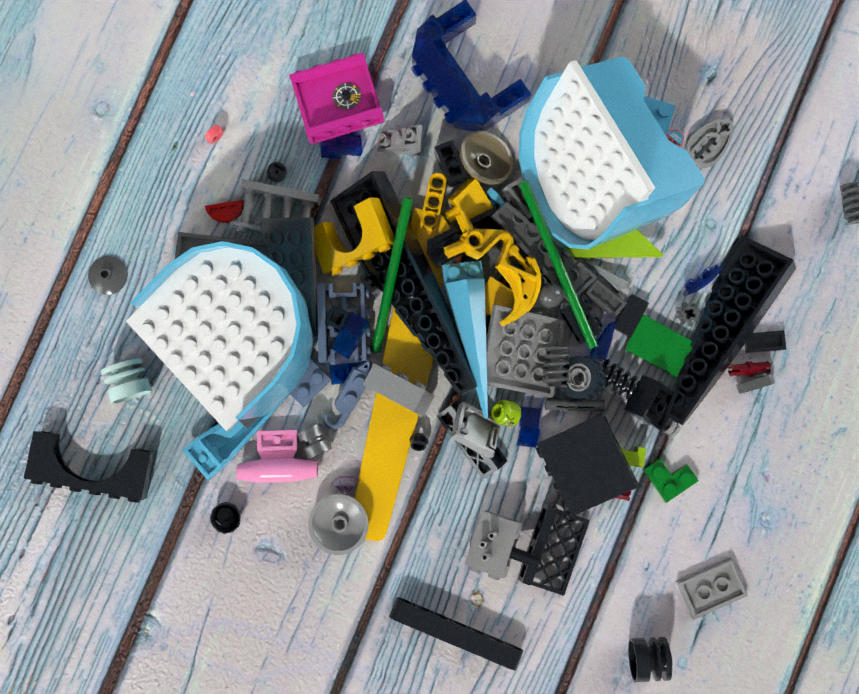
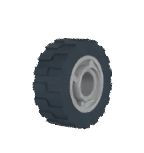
(593, 378)

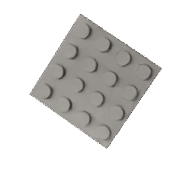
(518, 351)

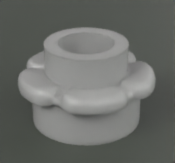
(671, 427)

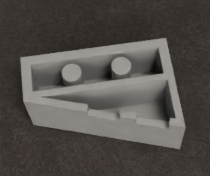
(399, 389)

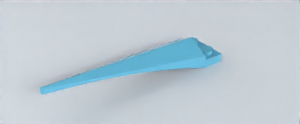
(466, 295)
(218, 447)

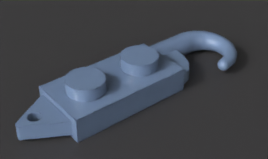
(349, 395)

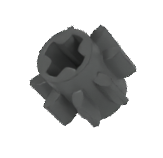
(692, 312)

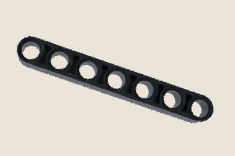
(456, 633)

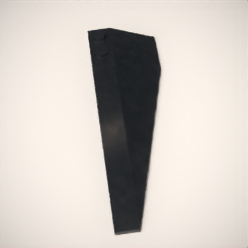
(738, 302)

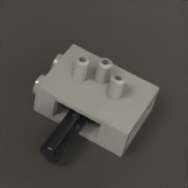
(495, 546)

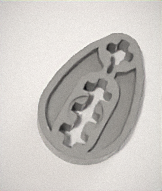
(715, 150)

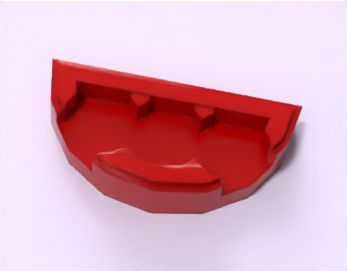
(226, 211)

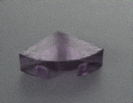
(345, 483)

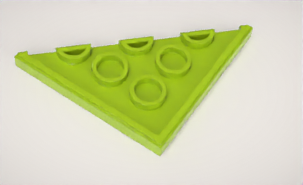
(627, 246)

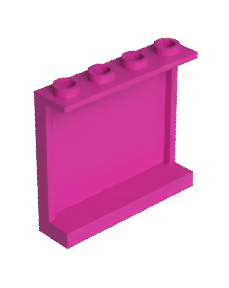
(315, 92)

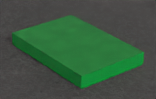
(659, 346)

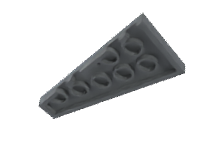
(293, 248)

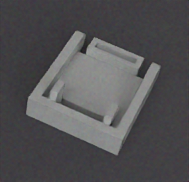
(478, 432)

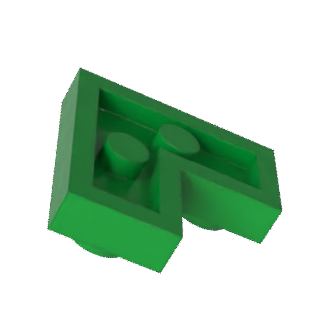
(669, 484)

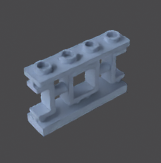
(323, 328)

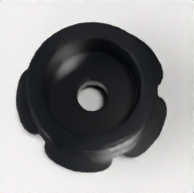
(418, 442)

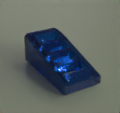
(601, 351)

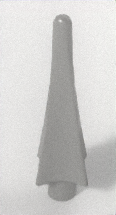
(614, 281)

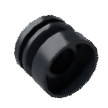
(654, 659)

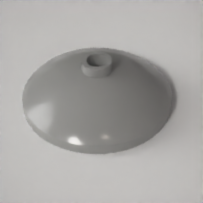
(326, 531)

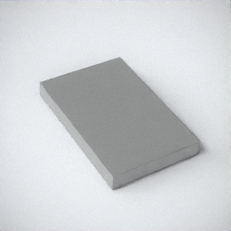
(712, 588)

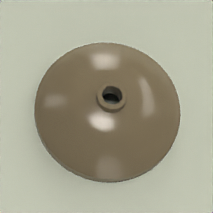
(486, 157)

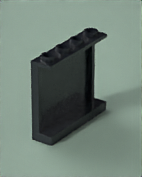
(587, 465)

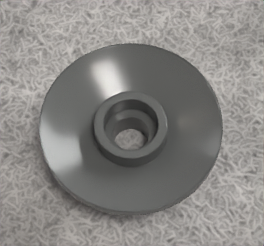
(116, 276)

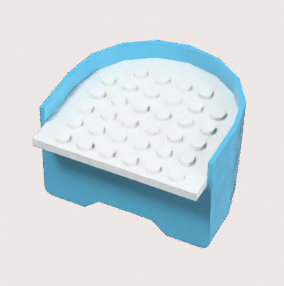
(601, 155)
(227, 328)

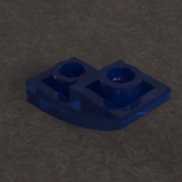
(341, 146)
(698, 283)
(349, 335)
(341, 371)

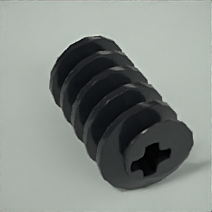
(619, 379)

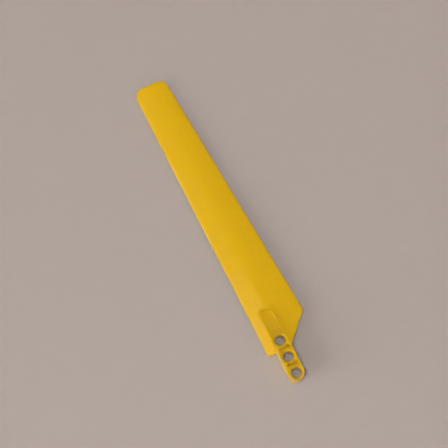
(390, 422)

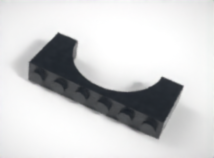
(48, 466)

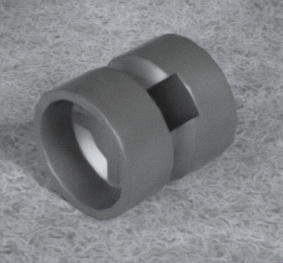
(314, 440)

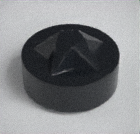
(276, 172)

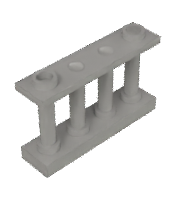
(271, 193)

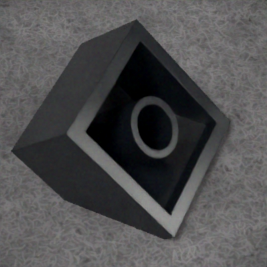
(650, 402)

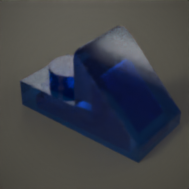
(528, 427)

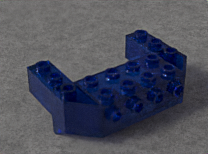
(448, 82)

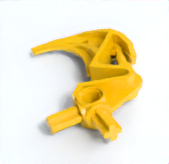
(486, 240)

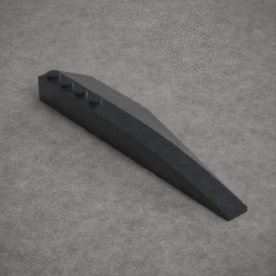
(416, 290)

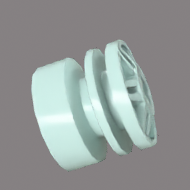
(126, 380)

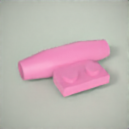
(277, 460)

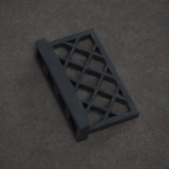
(538, 542)

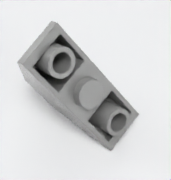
(401, 140)

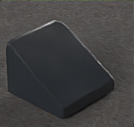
(337, 317)

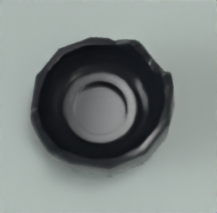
(225, 517)

